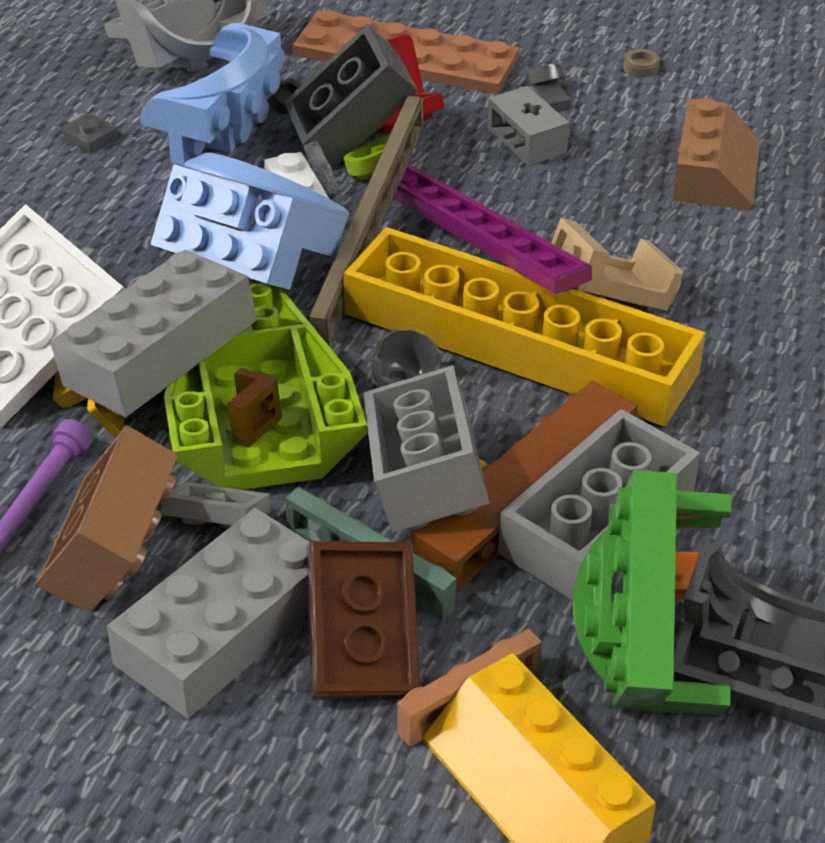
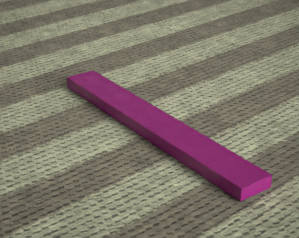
(492, 232)

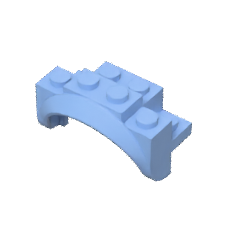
(225, 104)

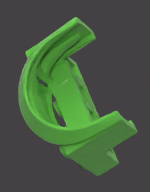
(643, 547)

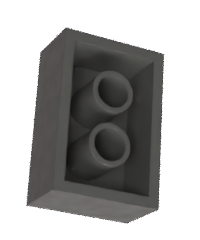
(351, 95)

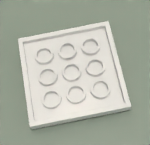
(42, 292)

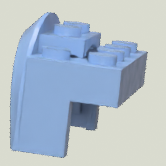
(227, 193)

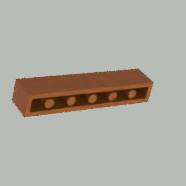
(471, 541)

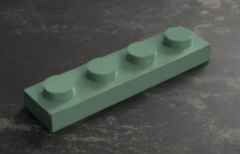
(319, 521)

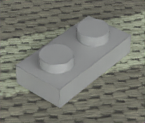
(213, 504)

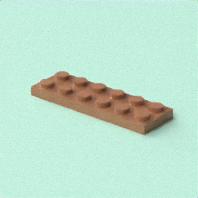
(440, 56)

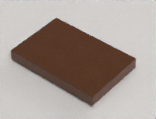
(362, 620)

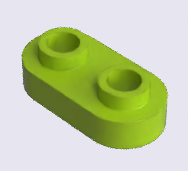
(364, 159)

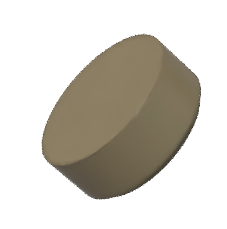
(641, 63)

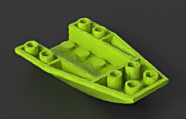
(316, 399)

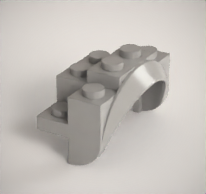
(178, 30)

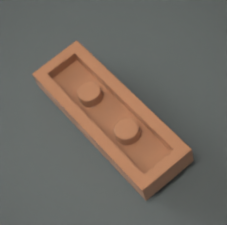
(424, 704)

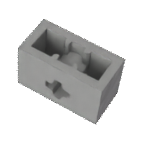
(528, 125)

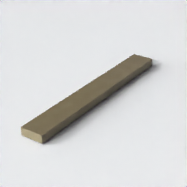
(369, 215)

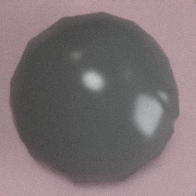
(404, 356)

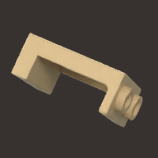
(643, 280)

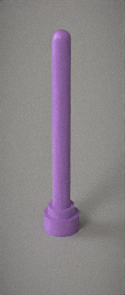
(68, 441)

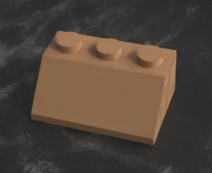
(716, 157)

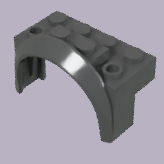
(780, 651)

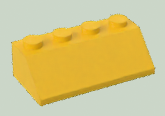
(536, 763)

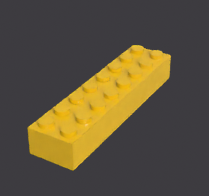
(521, 326)

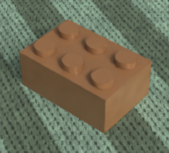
(109, 521)

